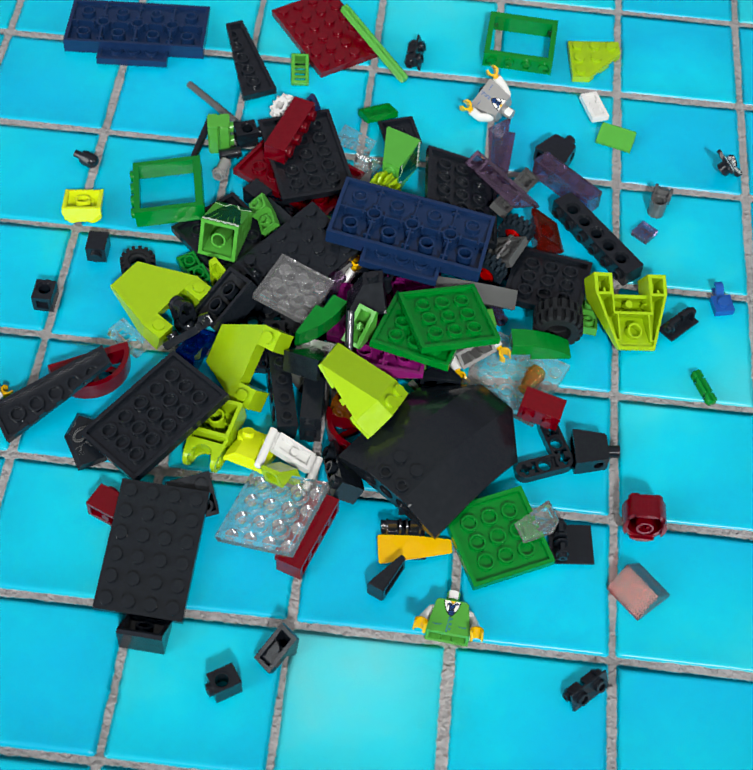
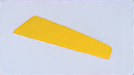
(411, 547)

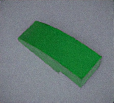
(321, 320)
(538, 344)

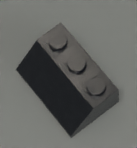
(228, 299)

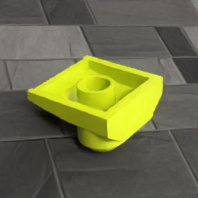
(82, 205)
(246, 449)

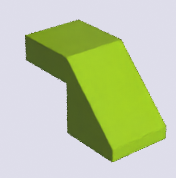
(278, 473)

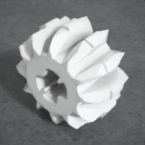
(280, 105)

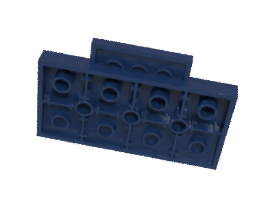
(137, 31)
(409, 233)

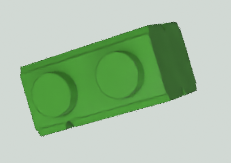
(219, 132)

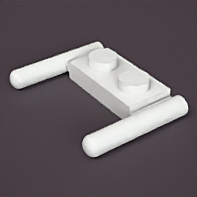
(290, 452)

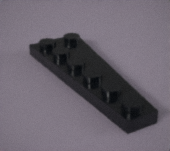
(41, 397)

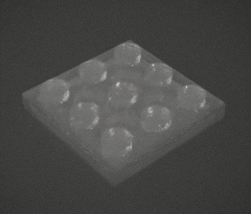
(292, 289)

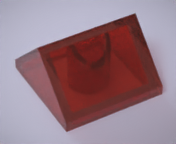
(546, 233)
(637, 590)

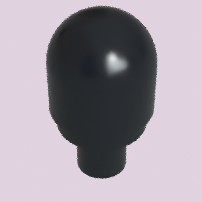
(87, 158)

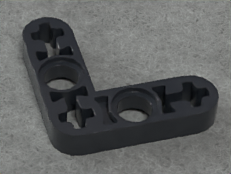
(552, 459)

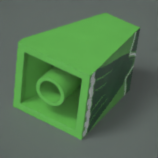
(400, 155)
(224, 230)

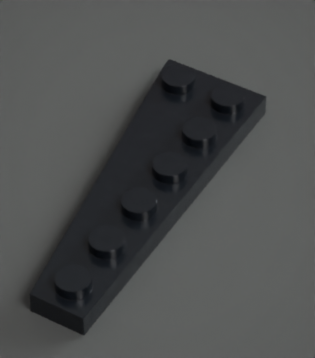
(249, 66)

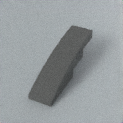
(526, 181)
(491, 295)

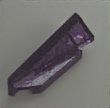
(501, 145)
(500, 181)

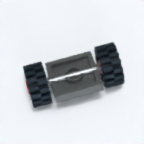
(511, 241)

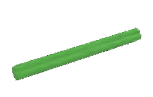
(374, 43)

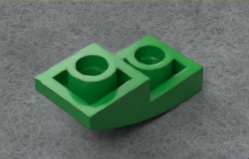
(191, 265)

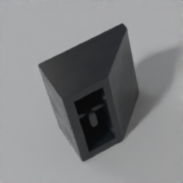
(198, 481)

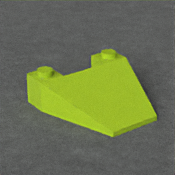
(146, 295)
(628, 319)
(237, 356)

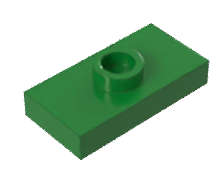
(378, 113)

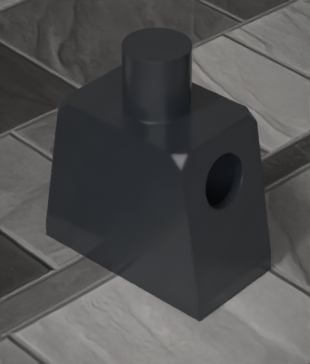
(559, 147)
(591, 451)

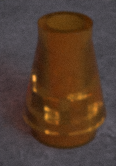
(532, 378)

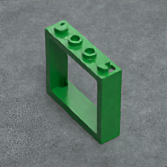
(522, 25)
(167, 213)

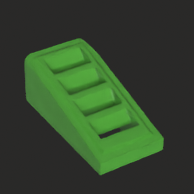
(297, 58)

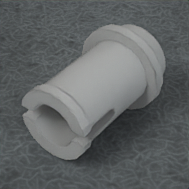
(219, 172)

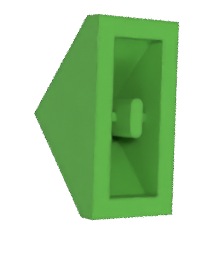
(364, 326)

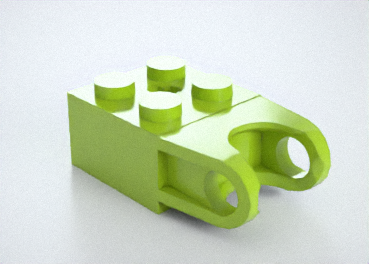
(215, 435)

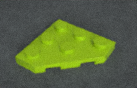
(590, 58)

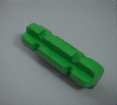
(703, 387)

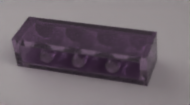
(564, 180)

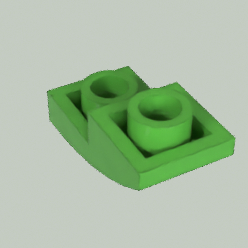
(264, 214)
(589, 319)

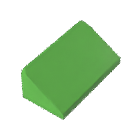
(616, 137)

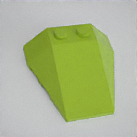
(363, 388)

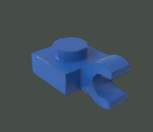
(721, 303)

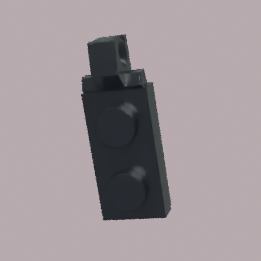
(188, 331)

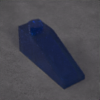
(196, 348)

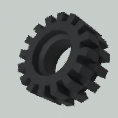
(135, 255)

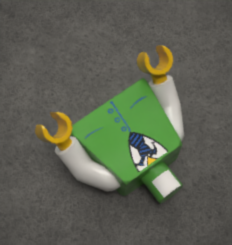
(449, 621)

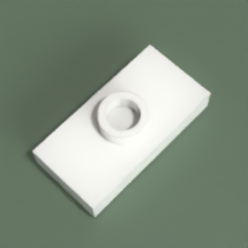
(594, 107)

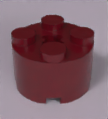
(644, 516)

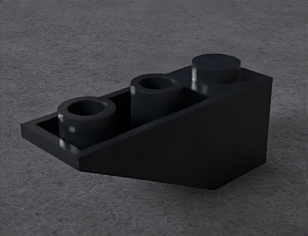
(342, 480)

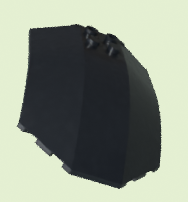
(437, 452)

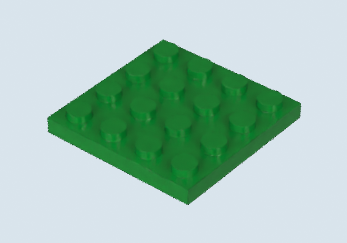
(448, 318)
(395, 337)
(490, 542)

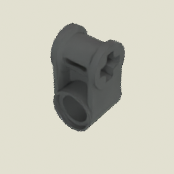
(659, 201)

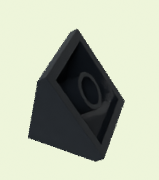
(144, 634)

